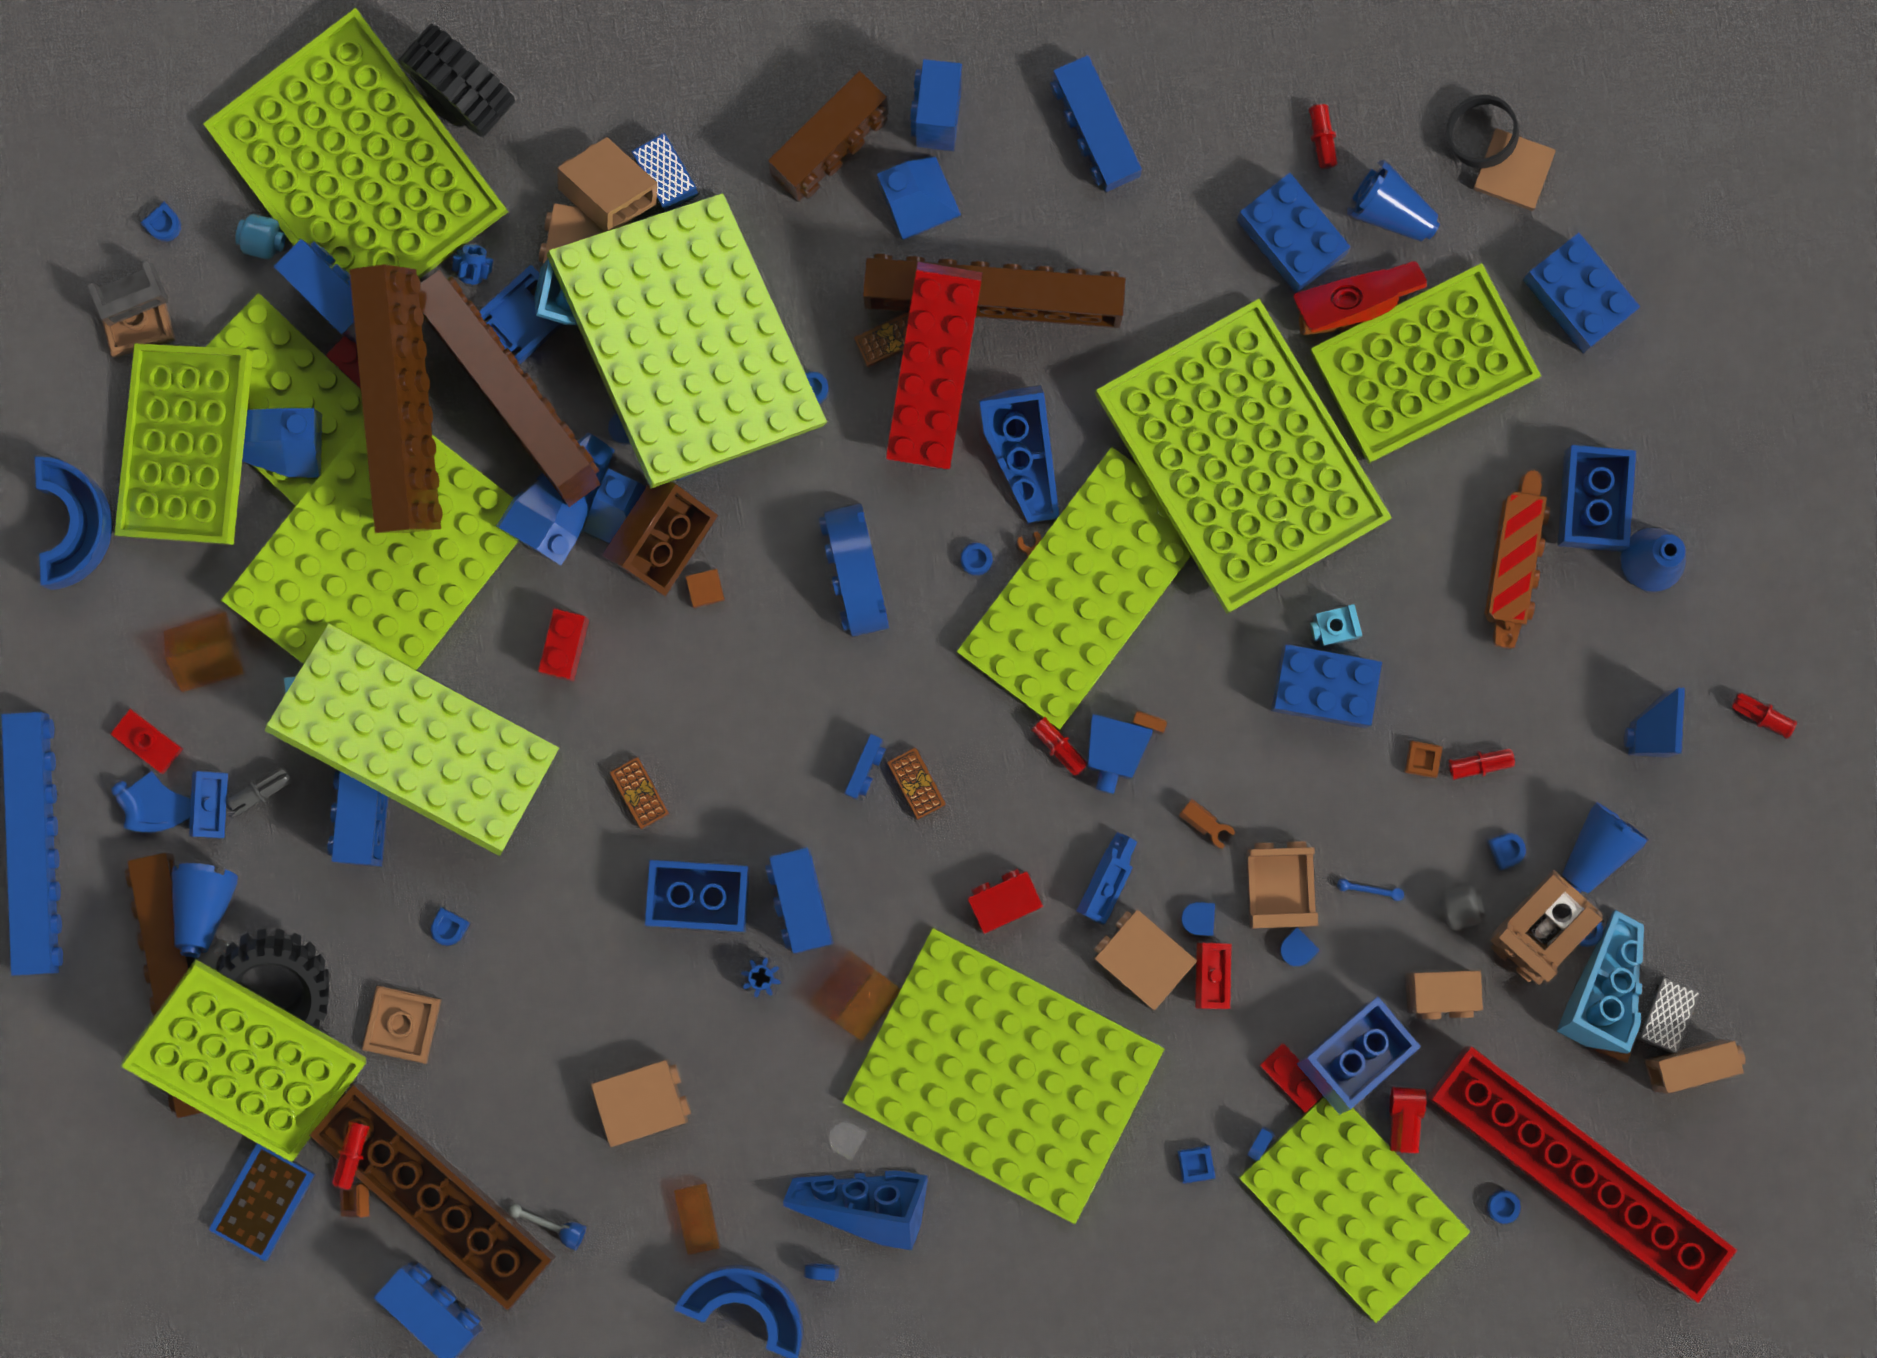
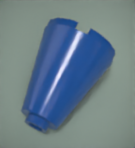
(1393, 205)
(1654, 559)
(1601, 848)
(199, 905)

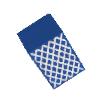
(665, 167)

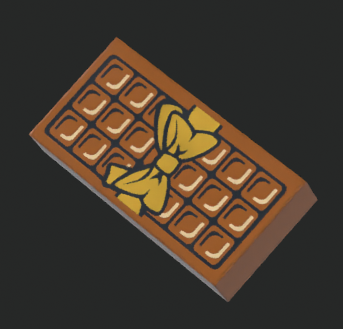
(883, 340)
(916, 783)
(639, 793)

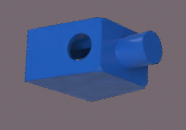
(1115, 750)

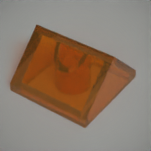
(202, 652)
(855, 995)

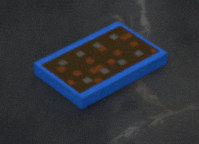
(262, 1202)

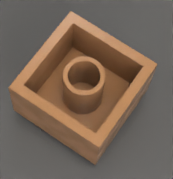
(1444, 992)

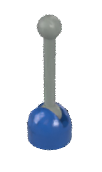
(570, 1233)

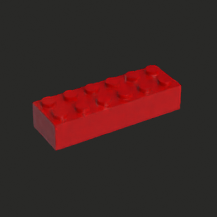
(934, 365)

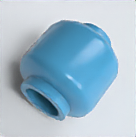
(260, 236)

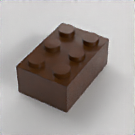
(660, 536)

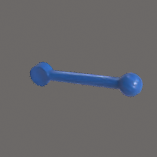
(1396, 894)

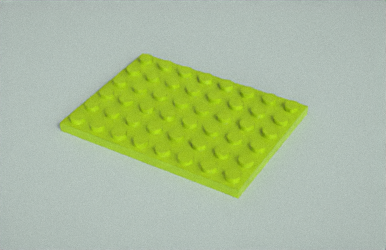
(355, 156)
(686, 339)
(1242, 455)
(375, 586)
(1003, 1076)

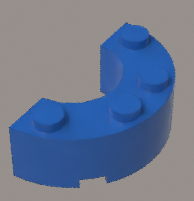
(88, 527)
(855, 568)
(756, 1289)

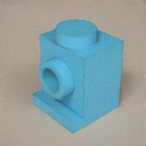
(1349, 622)

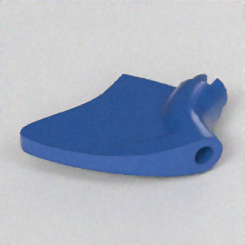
(151, 805)

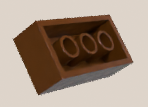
(829, 137)

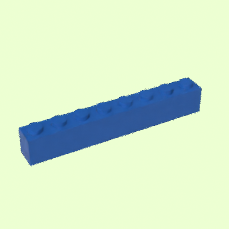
(30, 843)

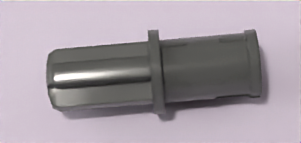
(259, 790)

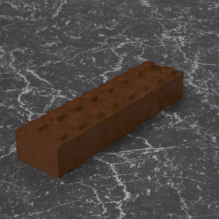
(1008, 291)
(508, 388)
(395, 399)
(436, 1198)

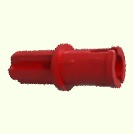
(1323, 136)
(1764, 715)
(1059, 746)
(1481, 763)
(350, 1155)

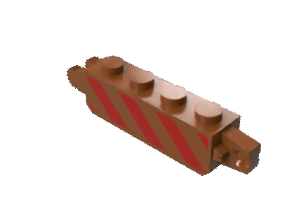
(1515, 560)

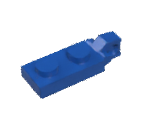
(1108, 879)

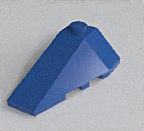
(1020, 439)
(284, 441)
(542, 516)
(874, 1208)

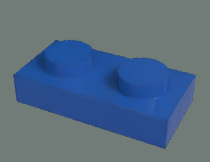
(860, 781)
(208, 804)

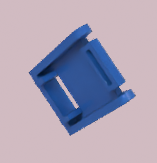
(516, 318)

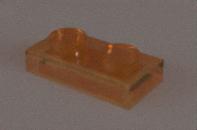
(697, 1218)

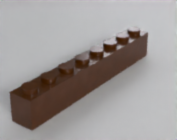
(153, 907)

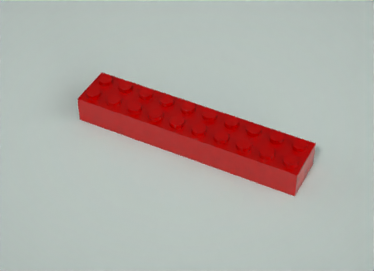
(1582, 1174)

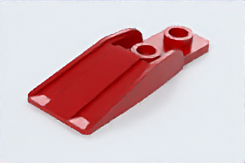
(1358, 297)

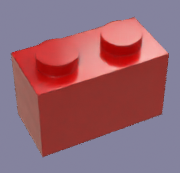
(563, 645)
(1004, 901)

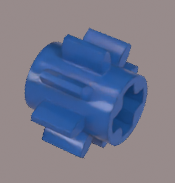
(472, 264)
(753, 982)

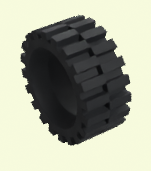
(456, 80)
(285, 952)

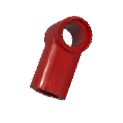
(1407, 1109)

